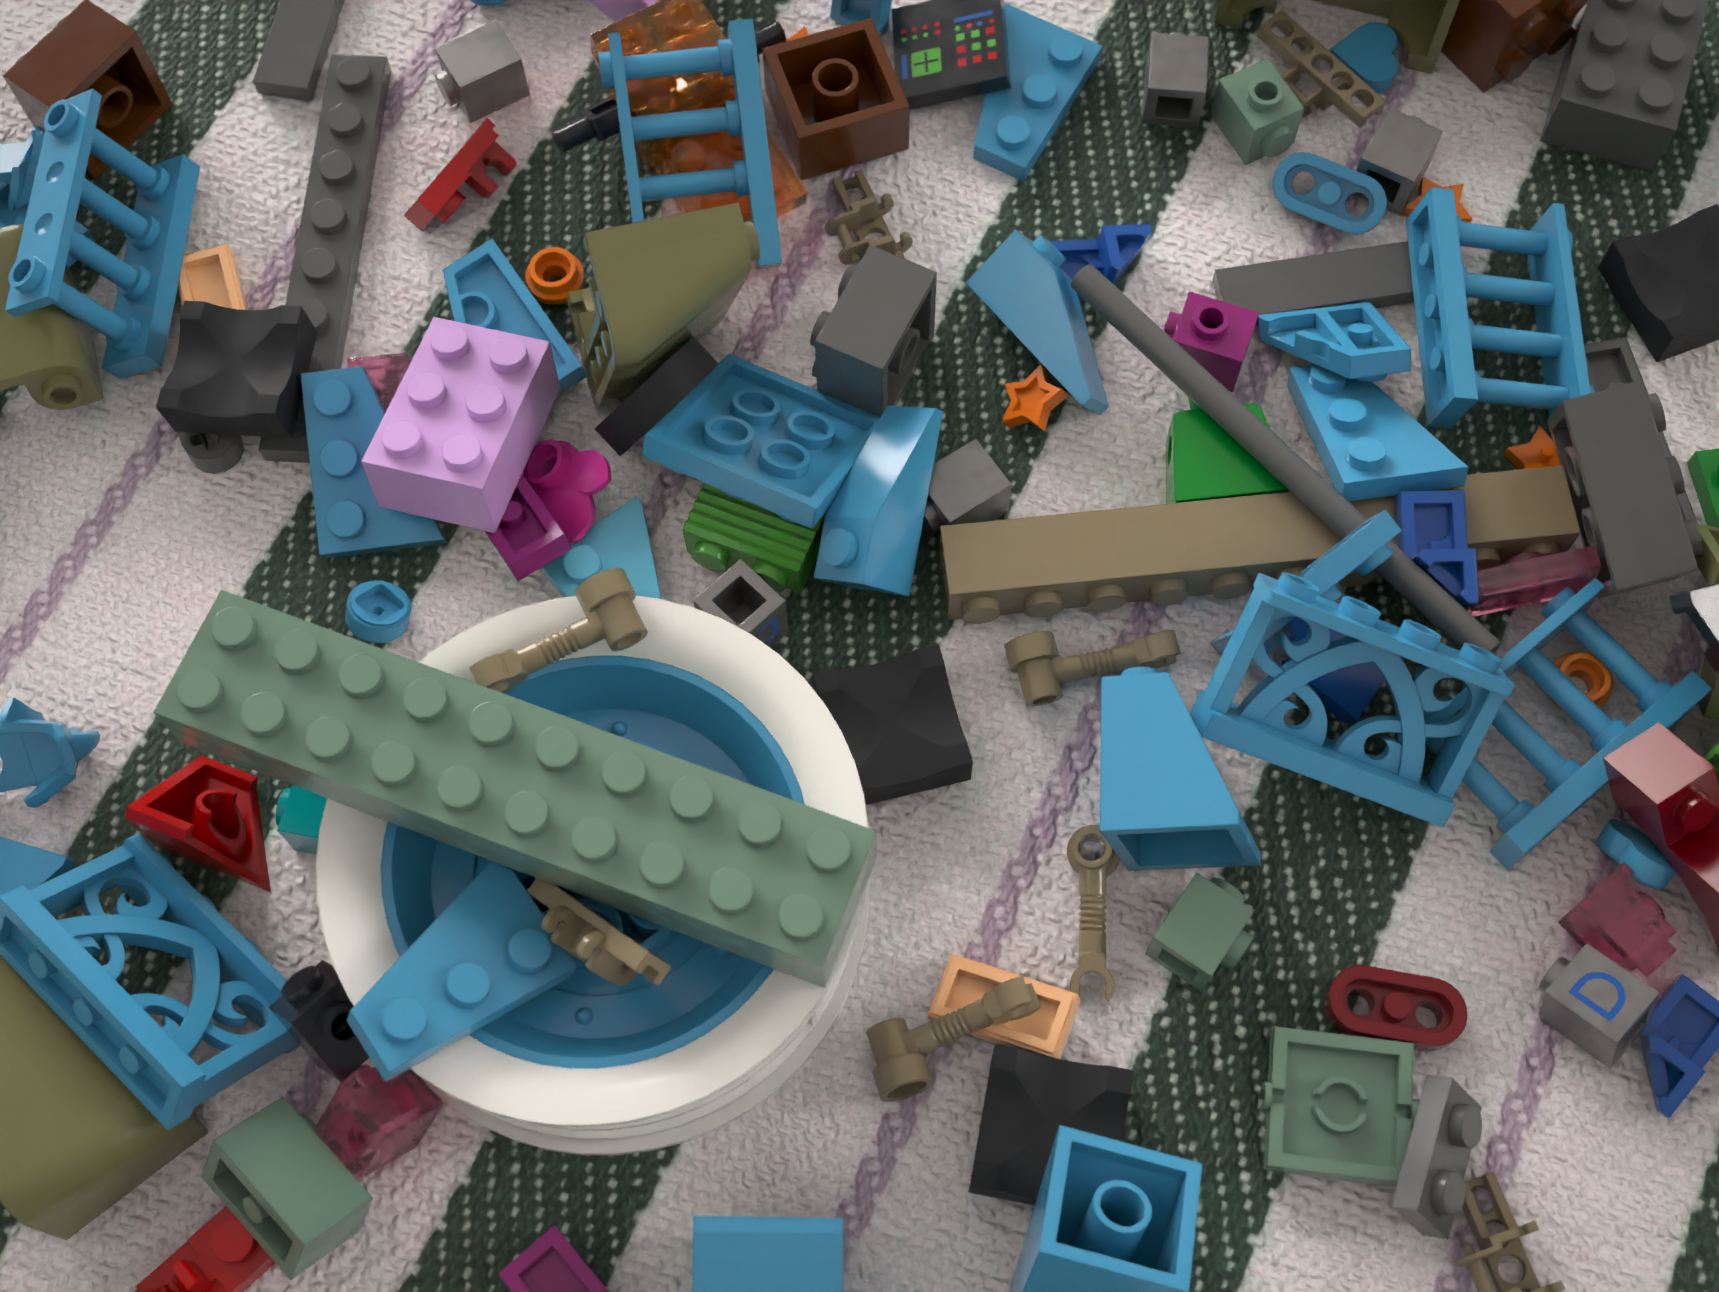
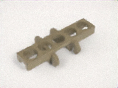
(1327, 93)
(860, 212)
(594, 939)
(1491, 1246)

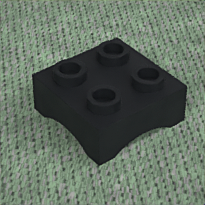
(1669, 283)
(238, 370)
(898, 723)
(1025, 1107)

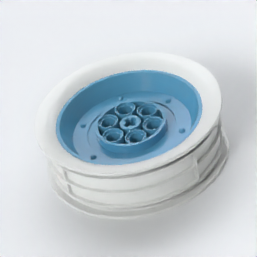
(594, 1059)

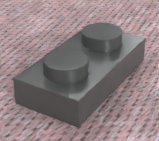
(1437, 1157)

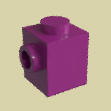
(1213, 335)

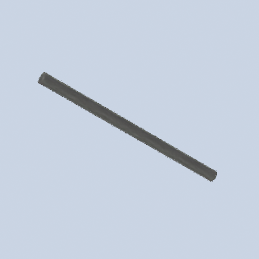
(1275, 455)

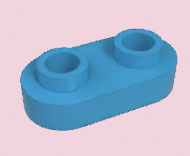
(1330, 193)

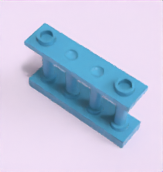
(739, 117)
(154, 235)
(1448, 333)
(1566, 781)

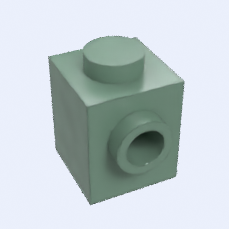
(1257, 112)
(1203, 931)

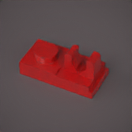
(466, 166)
(214, 1259)

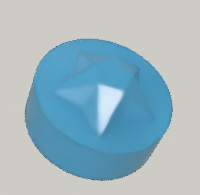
(378, 611)

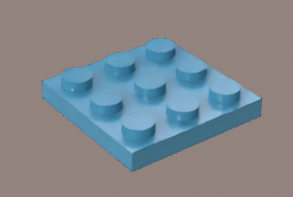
(762, 440)

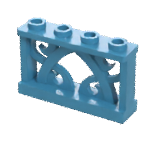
(1396, 773)
(115, 1025)

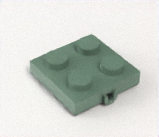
(1338, 1106)

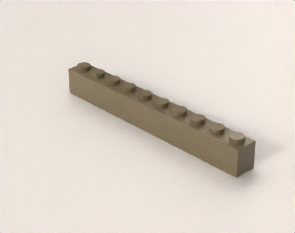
(1211, 546)

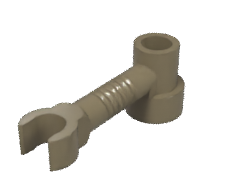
(609, 616)
(1043, 669)
(1092, 892)
(902, 1052)

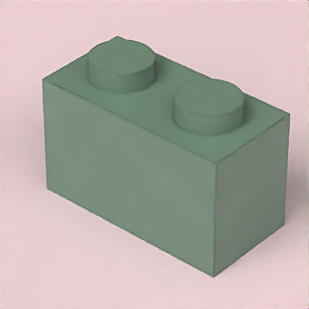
(286, 1187)

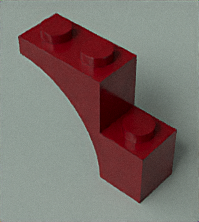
(1677, 805)

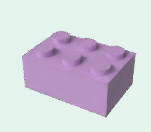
(462, 424)

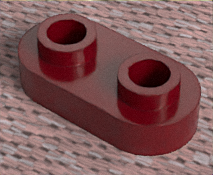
(1393, 1006)

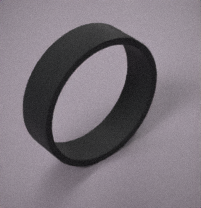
(656, 396)

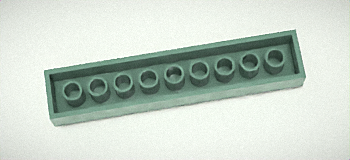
(522, 786)

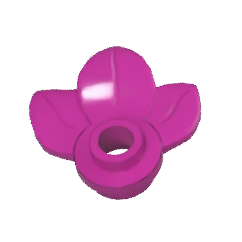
(566, 483)

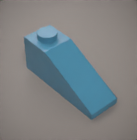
(1043, 311)
(880, 509)

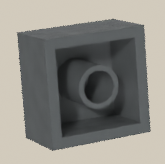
(875, 331)

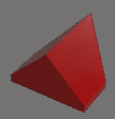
(207, 817)

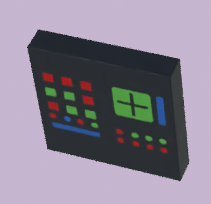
(950, 50)

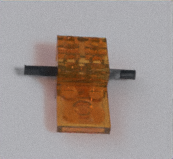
(673, 27)

